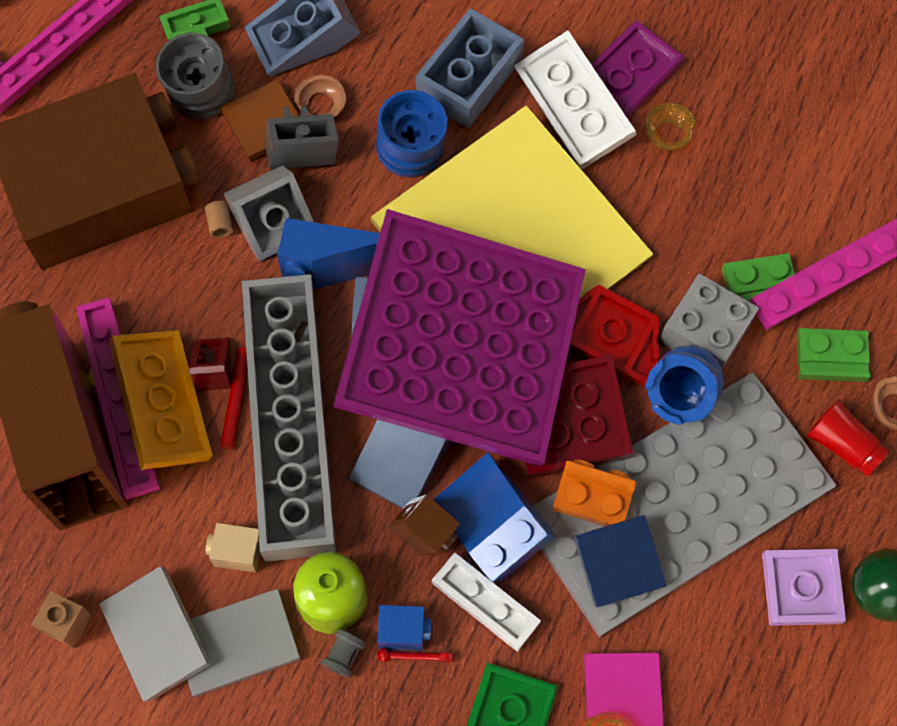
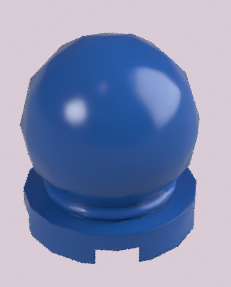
(685, 384)

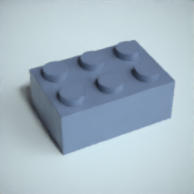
(470, 66)

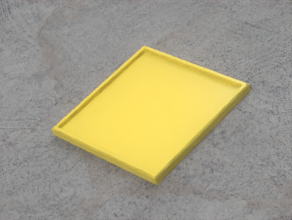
(530, 196)

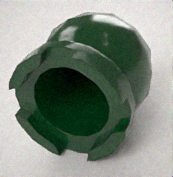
(876, 584)

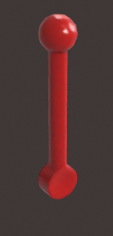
(385, 655)

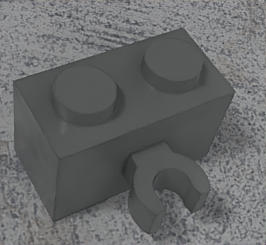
(301, 140)

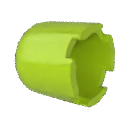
(330, 592)

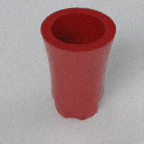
(848, 438)

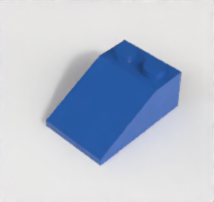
(325, 252)
(494, 519)

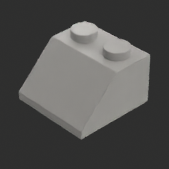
(263, 207)

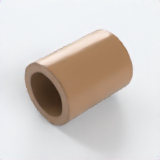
(218, 219)

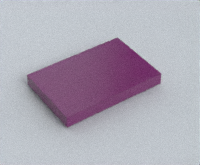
(636, 66)

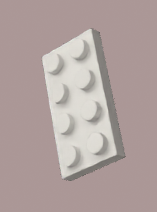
(575, 100)

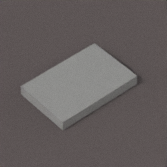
(155, 634)
(243, 642)

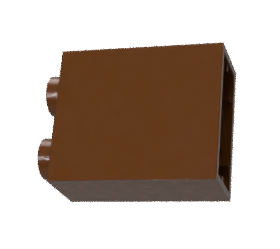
(93, 170)
(54, 419)

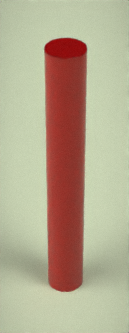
(235, 400)

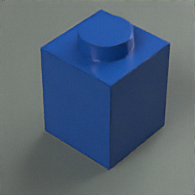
(402, 627)

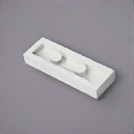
(486, 602)

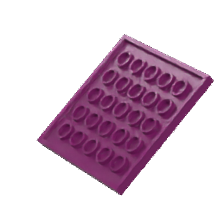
(461, 338)

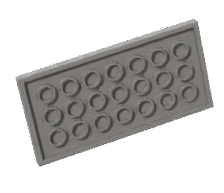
(702, 493)

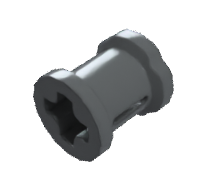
(343, 653)

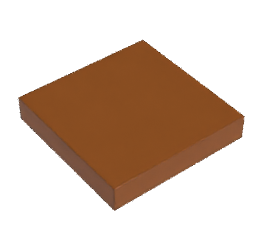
(249, 116)

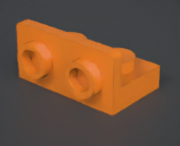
(594, 493)

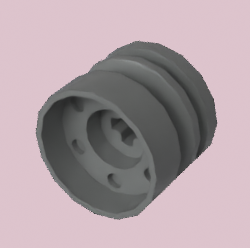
(195, 75)

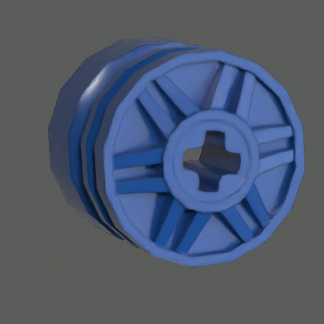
(415, 118)

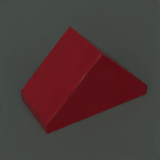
(211, 364)

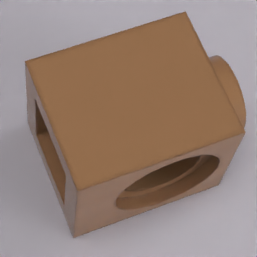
(61, 619)

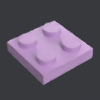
(803, 587)

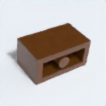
(425, 526)

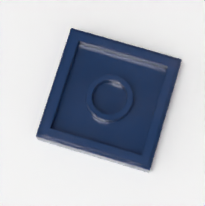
(619, 561)

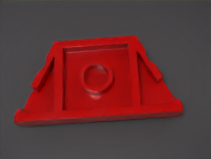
(617, 327)

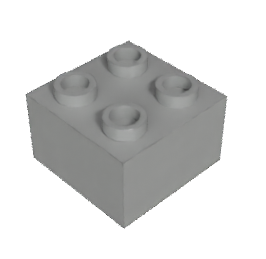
(709, 319)

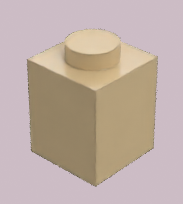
(234, 547)

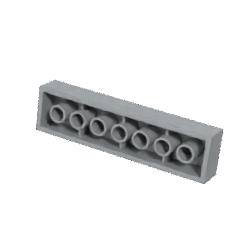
(288, 419)

